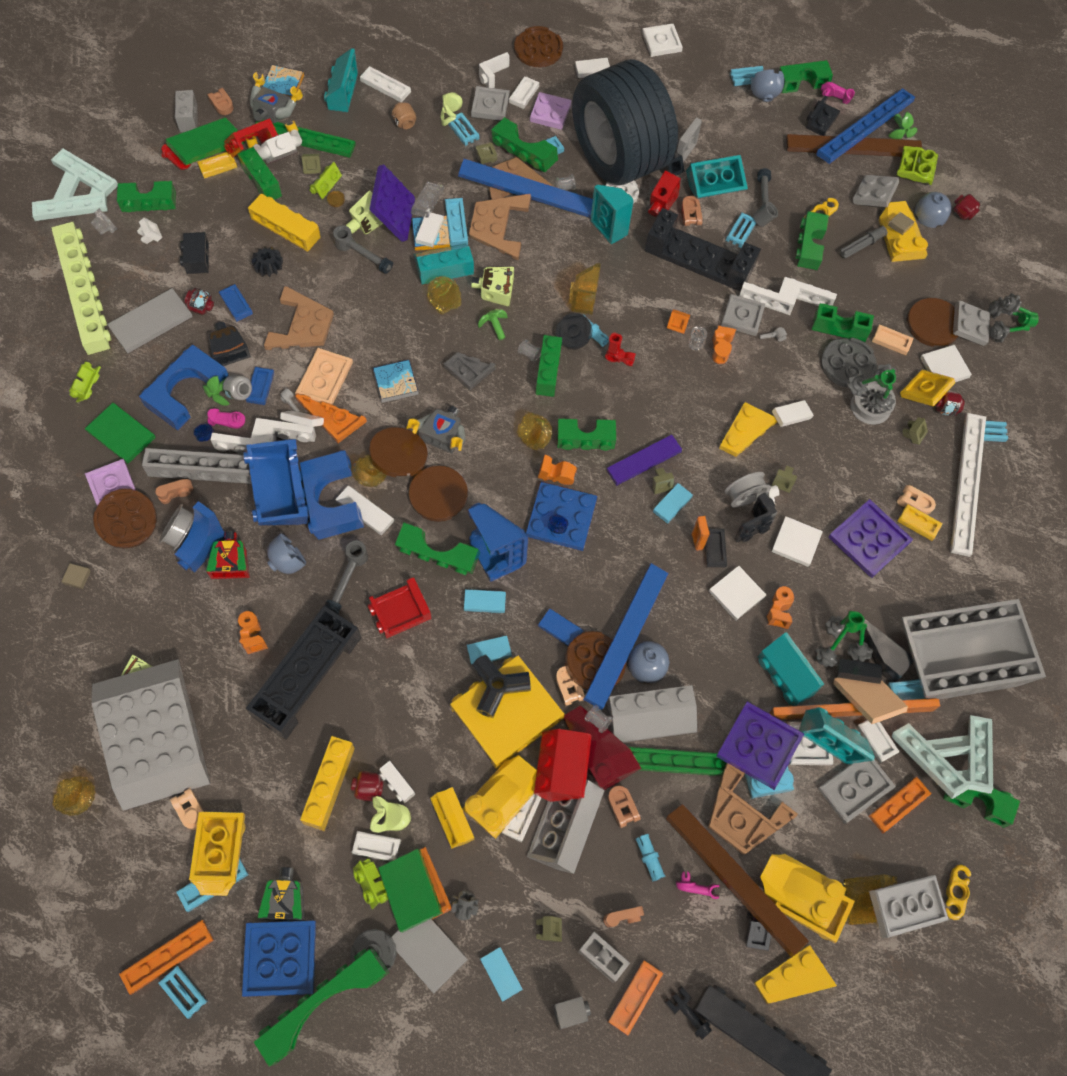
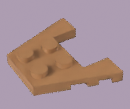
(518, 168)
(491, 221)
(308, 326)
(740, 822)

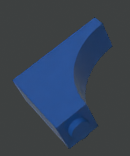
(200, 539)

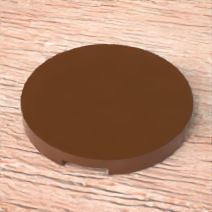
(538, 47)
(932, 322)
(398, 452)
(438, 493)
(125, 518)
(585, 657)

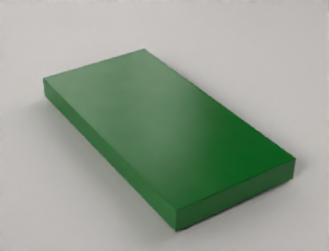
(201, 141)

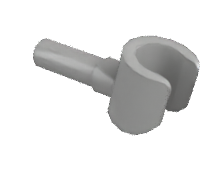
(779, 333)
(286, 396)

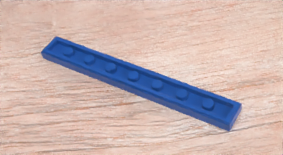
(865, 126)
(521, 186)
(625, 637)

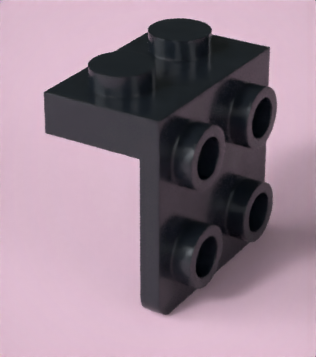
(764, 514)

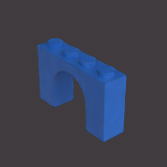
(191, 364)
(315, 476)

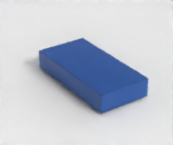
(235, 302)
(261, 384)
(559, 627)

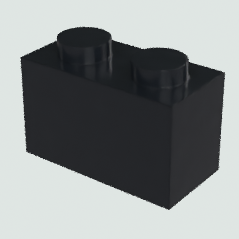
(195, 253)

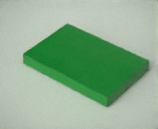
(120, 433)
(410, 890)

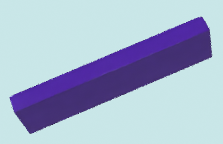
(644, 460)

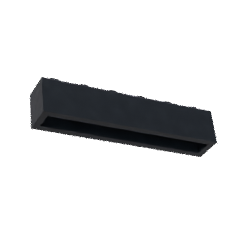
(756, 1036)

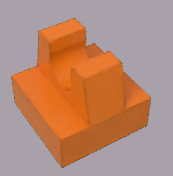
(678, 321)

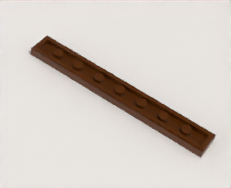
(866, 146)
(737, 881)

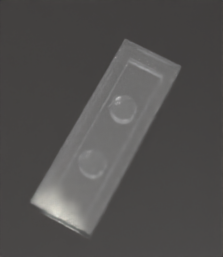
(427, 199)

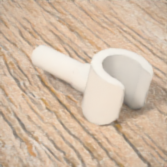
(774, 491)

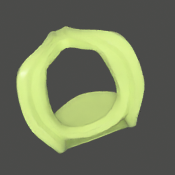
(451, 103)
(396, 816)

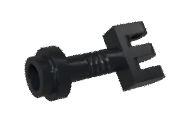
(681, 1004)

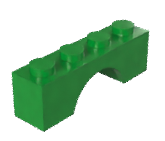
(539, 154)
(462, 557)

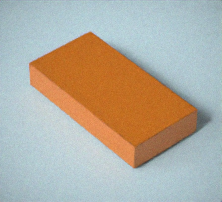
(700, 533)

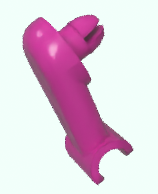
(831, 89)
(233, 420)
(688, 886)

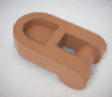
(221, 102)
(691, 206)
(175, 489)
(618, 799)
(632, 915)

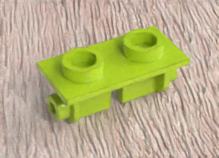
(326, 181)
(82, 388)
(373, 892)

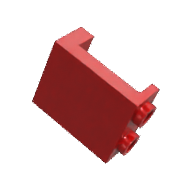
(264, 130)
(399, 609)

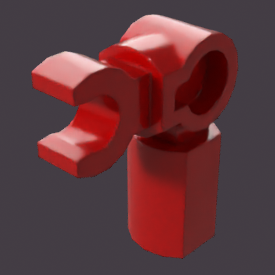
(616, 354)

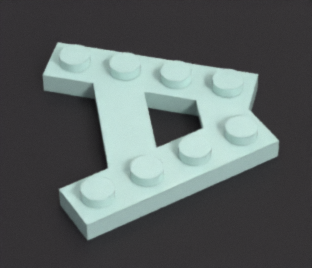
(64, 202)
(930, 756)

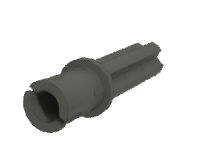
(869, 239)

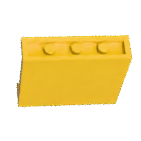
(517, 720)

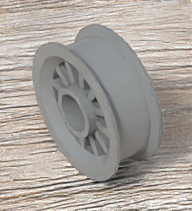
(864, 410)
(747, 489)
(177, 527)

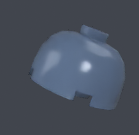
(767, 85)
(933, 209)
(284, 556)
(648, 662)

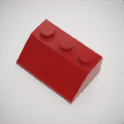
(562, 765)

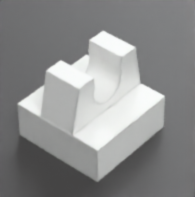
(149, 231)

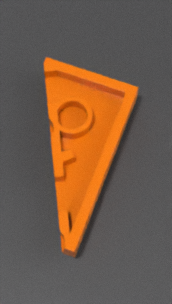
(337, 421)

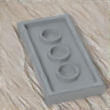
(149, 320)
(908, 906)

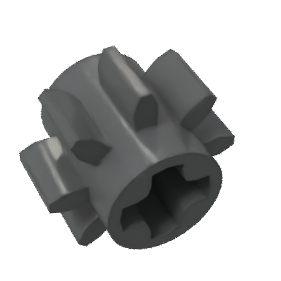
(464, 905)

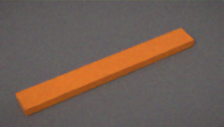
(849, 709)

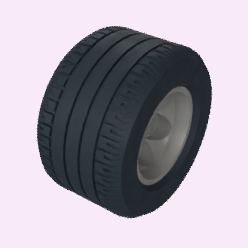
(625, 121)

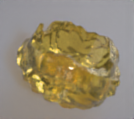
(445, 296)
(535, 431)
(366, 473)
(74, 796)

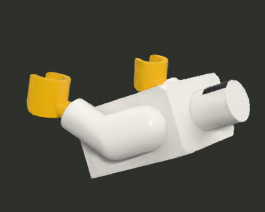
(279, 146)

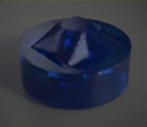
(203, 432)
(558, 524)

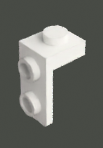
(489, 67)

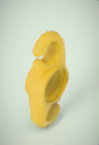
(827, 210)
(963, 884)

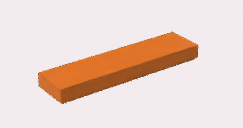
(166, 957)

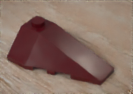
(608, 757)

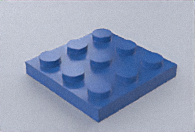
(569, 503)
(279, 958)

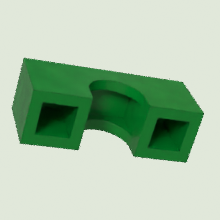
(814, 72)
(258, 171)
(159, 198)
(813, 227)
(829, 322)
(548, 366)
(571, 437)
(1000, 805)

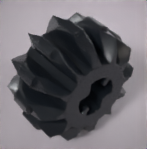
(267, 261)

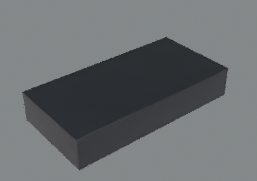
(716, 548)
(860, 671)

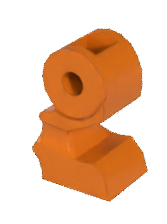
(721, 344)
(561, 472)
(781, 601)
(250, 627)

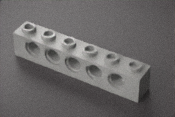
(196, 465)

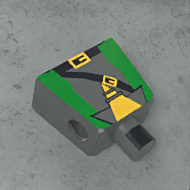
(283, 898)

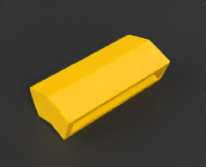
(452, 818)

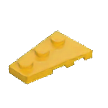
(746, 428)
(795, 977)

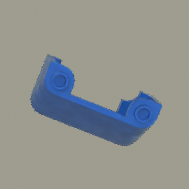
(276, 483)
(499, 541)

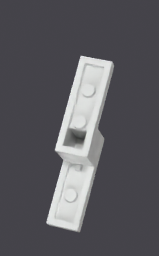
(789, 292)
(263, 432)

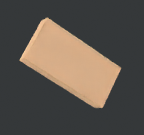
(892, 339)

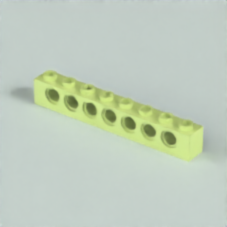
(81, 289)

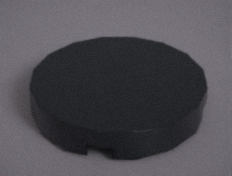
(574, 330)

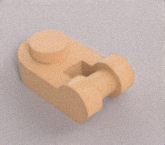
(923, 501)
(564, 682)
(189, 816)

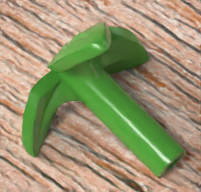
(905, 124)
(493, 316)
(213, 389)

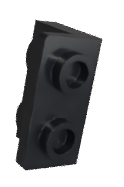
(822, 117)

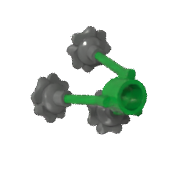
(1010, 306)
(885, 377)
(838, 628)

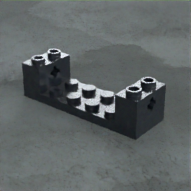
(700, 255)
(302, 671)

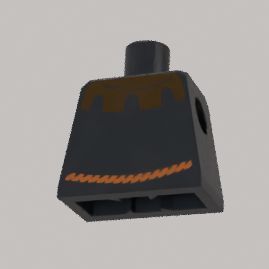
(227, 345)

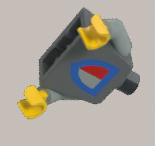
(270, 103)
(440, 429)

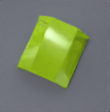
(918, 164)

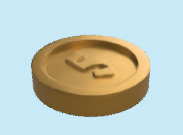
(335, 199)

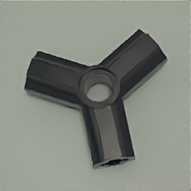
(492, 697)

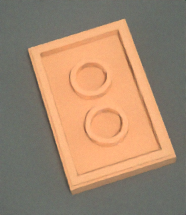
(324, 376)
(872, 700)

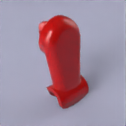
(168, 153)

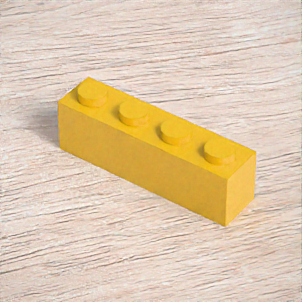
(284, 222)
(327, 783)

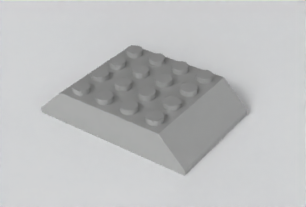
(973, 649)
(148, 735)

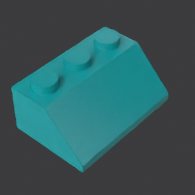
(342, 82)
(716, 177)
(611, 212)
(448, 262)
(790, 670)
(835, 737)

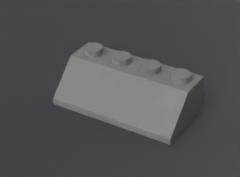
(653, 714)
(565, 830)

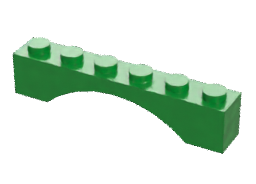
(280, 1040)

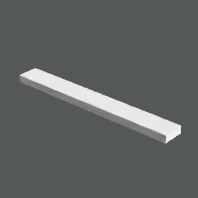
(968, 485)

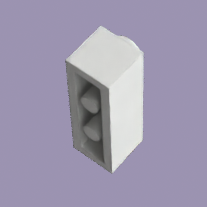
(396, 782)

